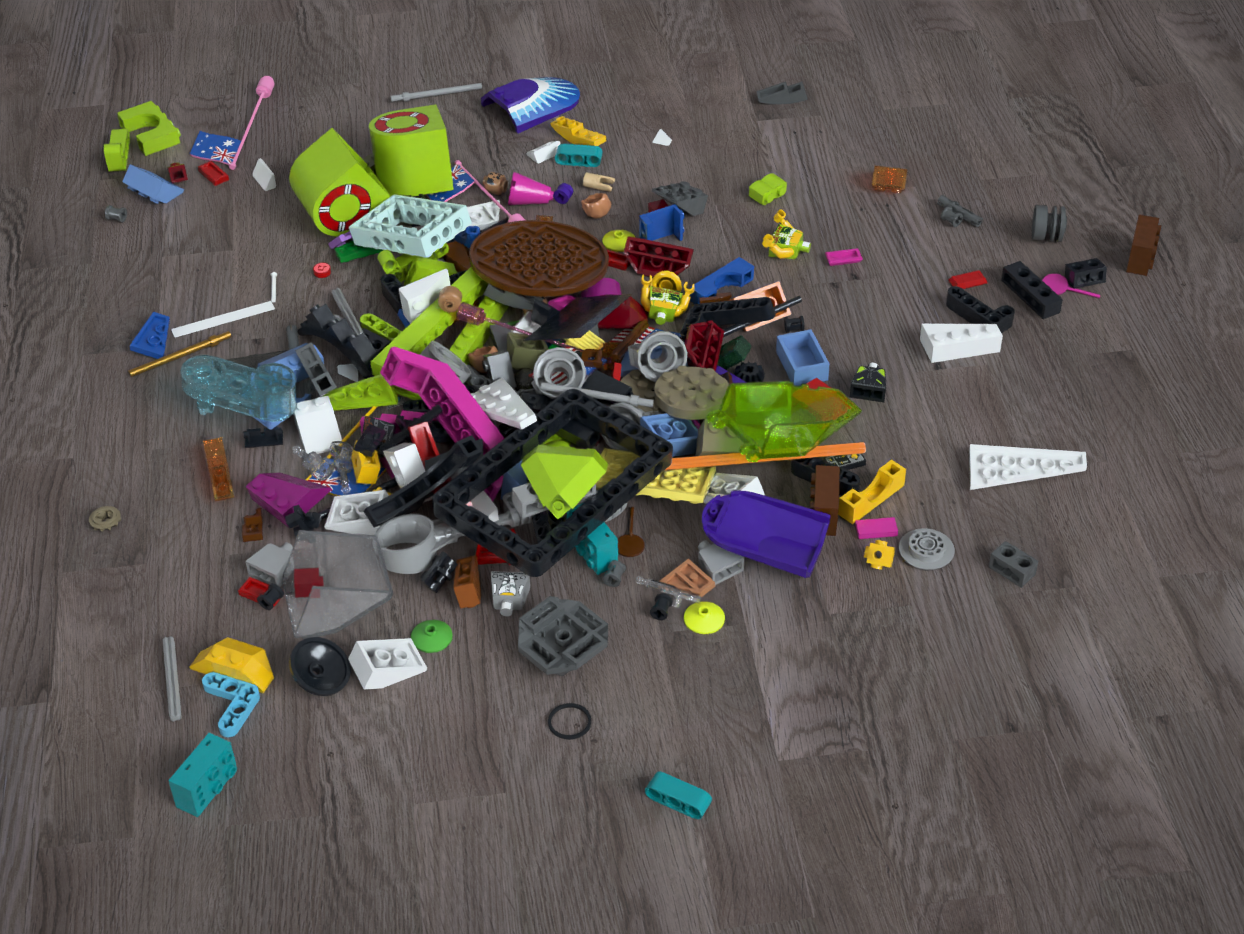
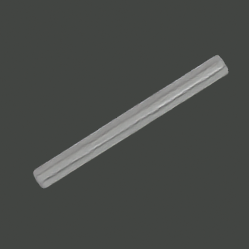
(346, 311)

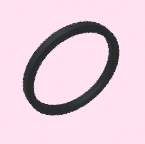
(569, 705)

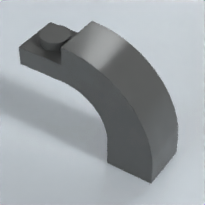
(315, 369)

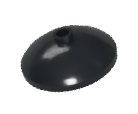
(326, 660)

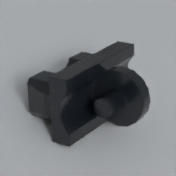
(305, 521)
(439, 572)

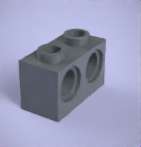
(1013, 564)

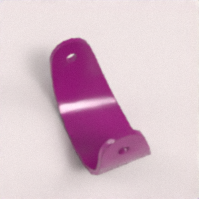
(605, 286)

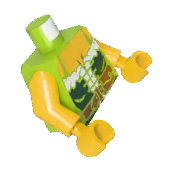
(786, 240)
(664, 303)

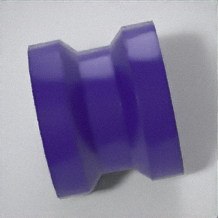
(563, 193)

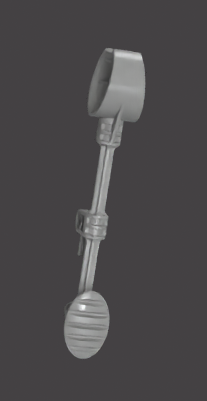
(434, 535)

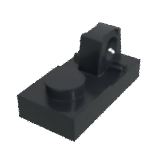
(370, 440)

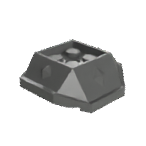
(561, 635)

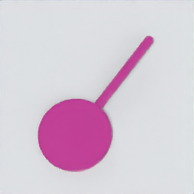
(1060, 284)

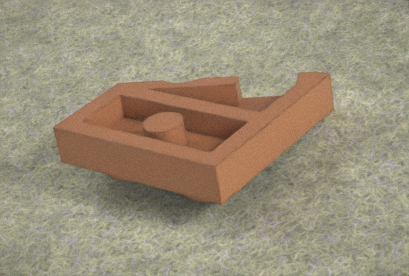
(690, 578)

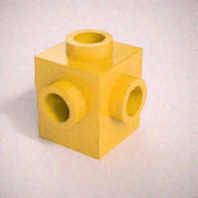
(887, 554)

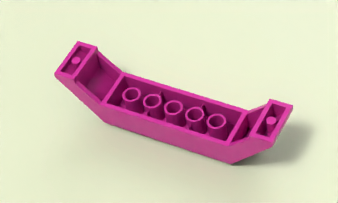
(440, 386)

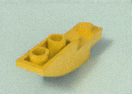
(575, 133)

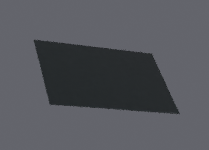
(578, 317)

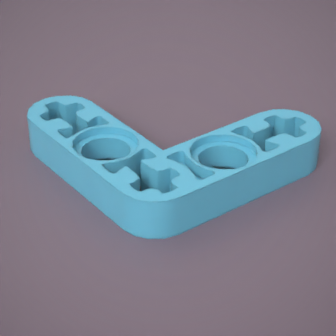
(238, 699)

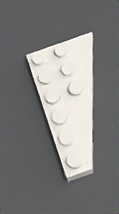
(504, 404)
(1008, 465)

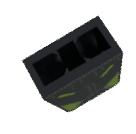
(869, 383)

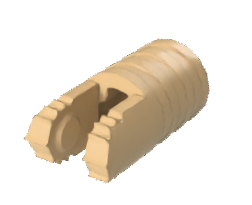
(596, 181)

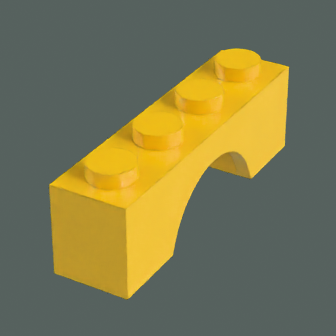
(886, 482)

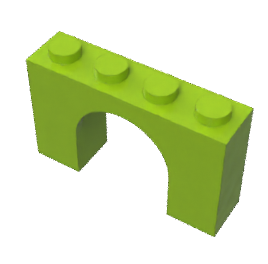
(150, 115)

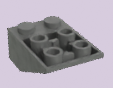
(684, 196)

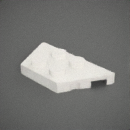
(484, 215)

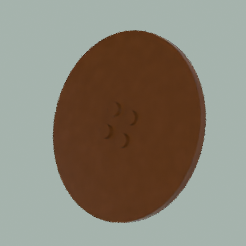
(538, 258)

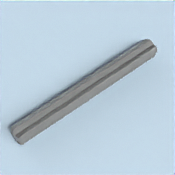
(171, 679)

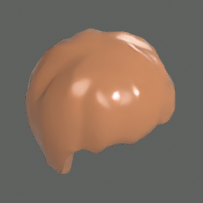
(596, 205)
(476, 357)

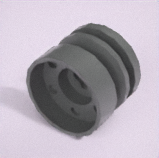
(1048, 223)

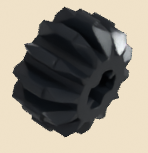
(750, 372)

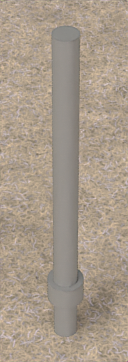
(406, 96)
(632, 400)

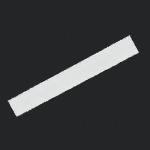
(222, 319)

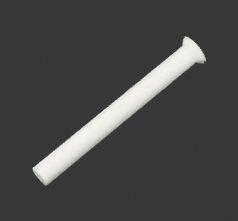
(273, 289)

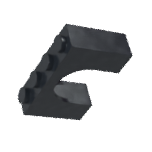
(580, 433)

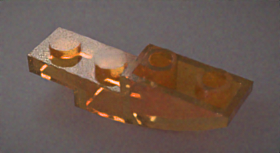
(218, 469)

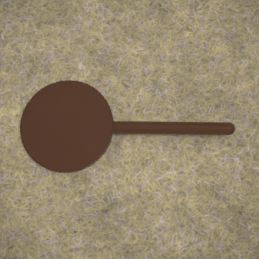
(630, 544)

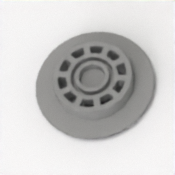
(927, 544)

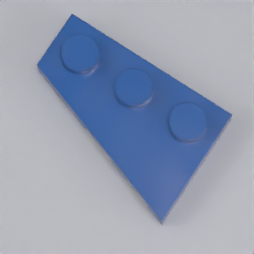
(152, 337)

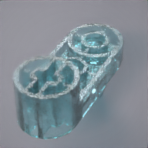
(257, 392)

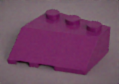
(281, 492)

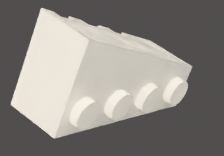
(958, 341)

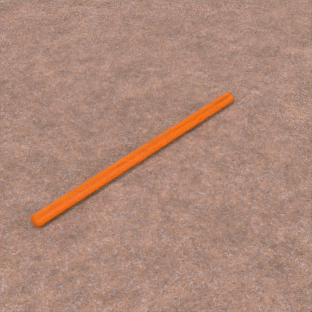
(738, 458)

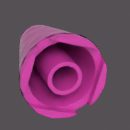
(528, 191)

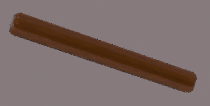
(629, 340)

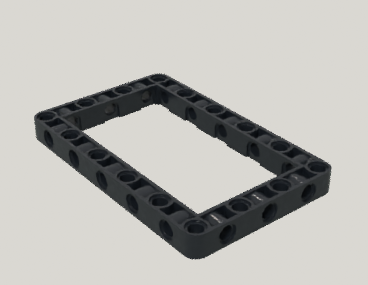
(535, 560)

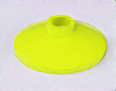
(616, 240)
(704, 617)

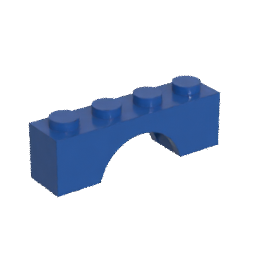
(734, 273)

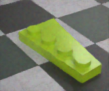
(363, 394)

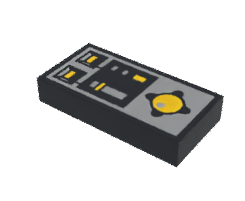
(847, 461)

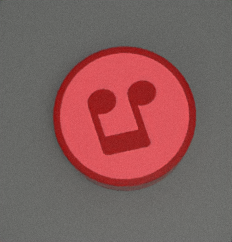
(322, 270)

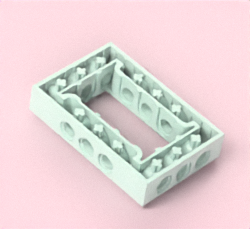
(440, 222)

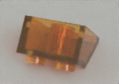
(889, 178)

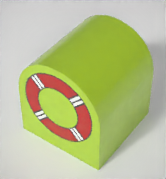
(411, 151)
(335, 184)

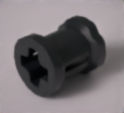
(798, 324)
(270, 596)
(660, 609)

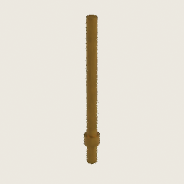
(211, 341)

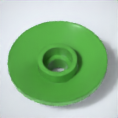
(431, 636)

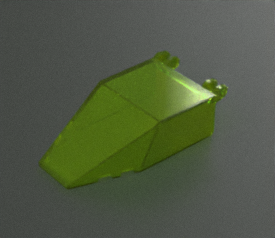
(781, 417)

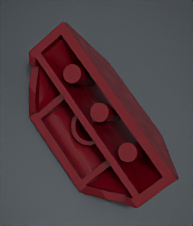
(653, 257)
(625, 315)
(704, 344)

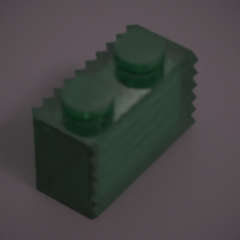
(733, 352)

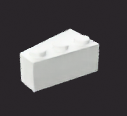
(405, 463)

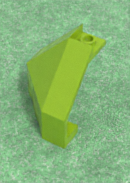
(562, 475)

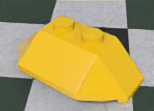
(236, 661)

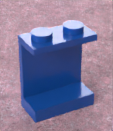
(662, 223)

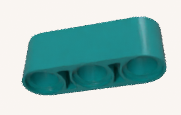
(578, 155)
(678, 795)

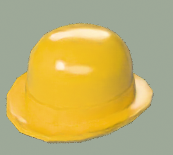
(666, 280)

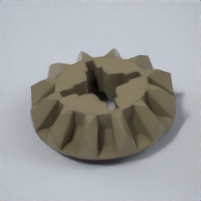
(98, 515)

